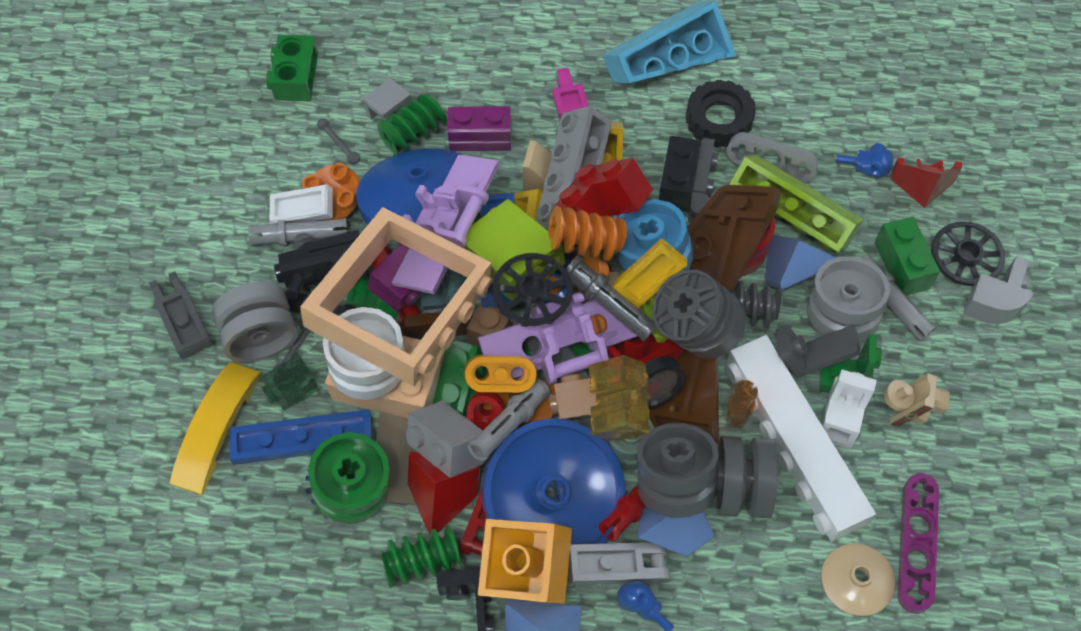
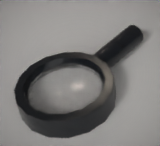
(664, 380)

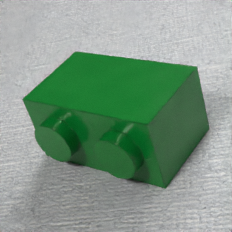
(907, 256)

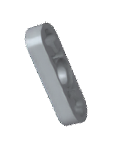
(796, 154)

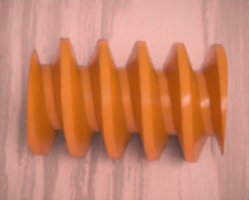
(586, 231)

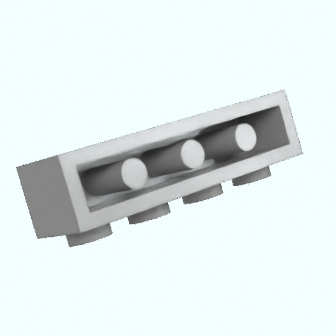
(579, 142)

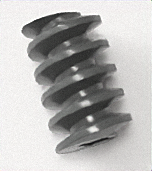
(759, 305)

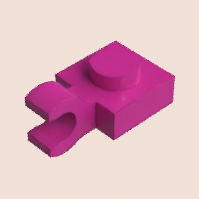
(568, 96)

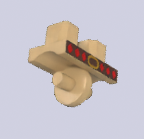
(915, 399)

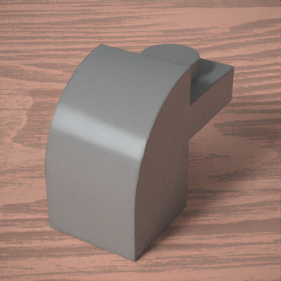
(999, 300)

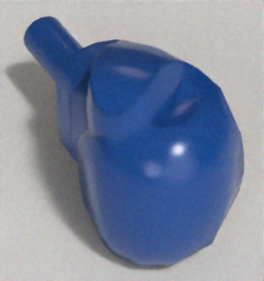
(872, 162)
(640, 599)

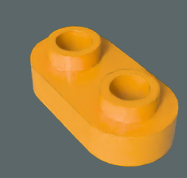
(499, 373)

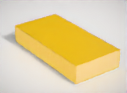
(649, 272)

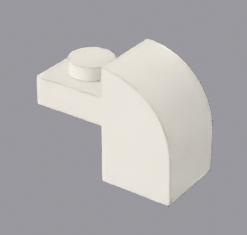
(846, 407)

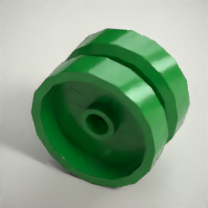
(346, 457)

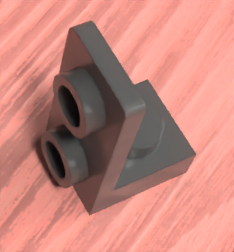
(816, 354)

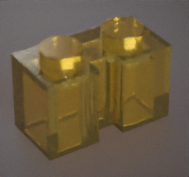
(620, 399)

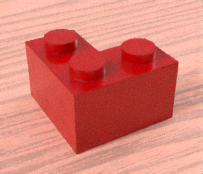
(607, 189)

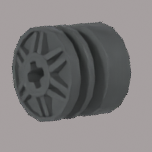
(699, 314)

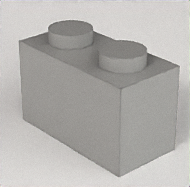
(443, 437)

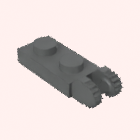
(703, 185)
(180, 318)

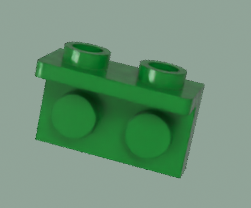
(451, 383)

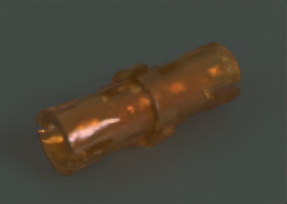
(741, 403)

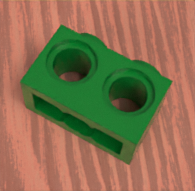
(293, 68)

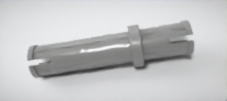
(286, 232)
(905, 309)
(519, 409)

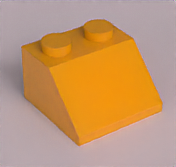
(525, 561)

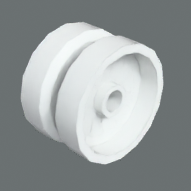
(355, 375)

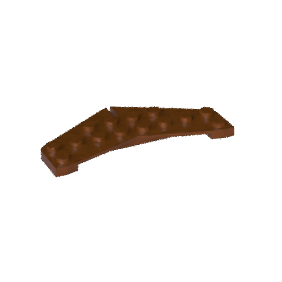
(722, 245)

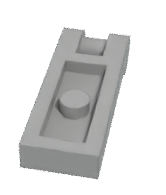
(617, 563)

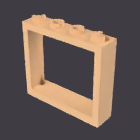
(385, 226)

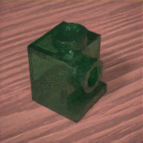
(299, 387)

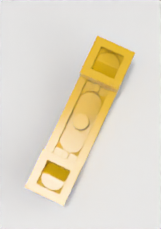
(210, 427)

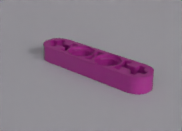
(922, 543)

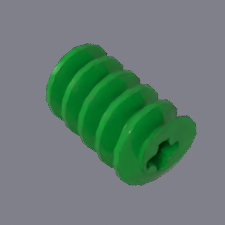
(411, 121)
(420, 556)

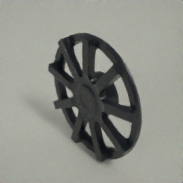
(967, 253)
(533, 290)

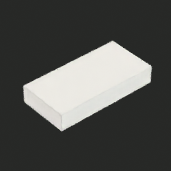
(302, 205)

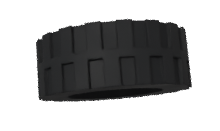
(720, 92)

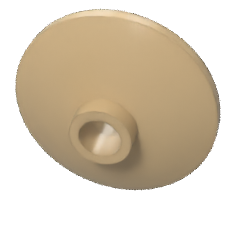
(846, 590)

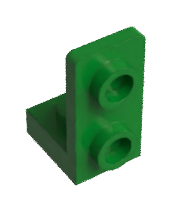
(868, 360)

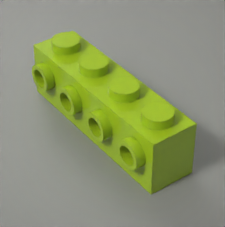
(801, 204)

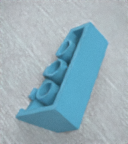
(675, 44)

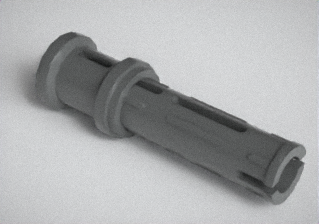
(595, 287)

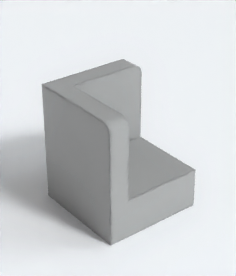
(386, 99)

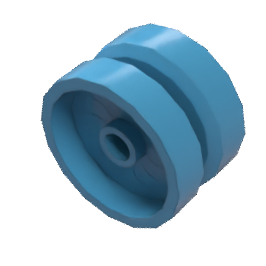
(651, 223)

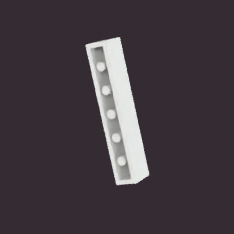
(800, 441)

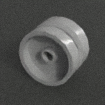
(848, 294)
(254, 321)

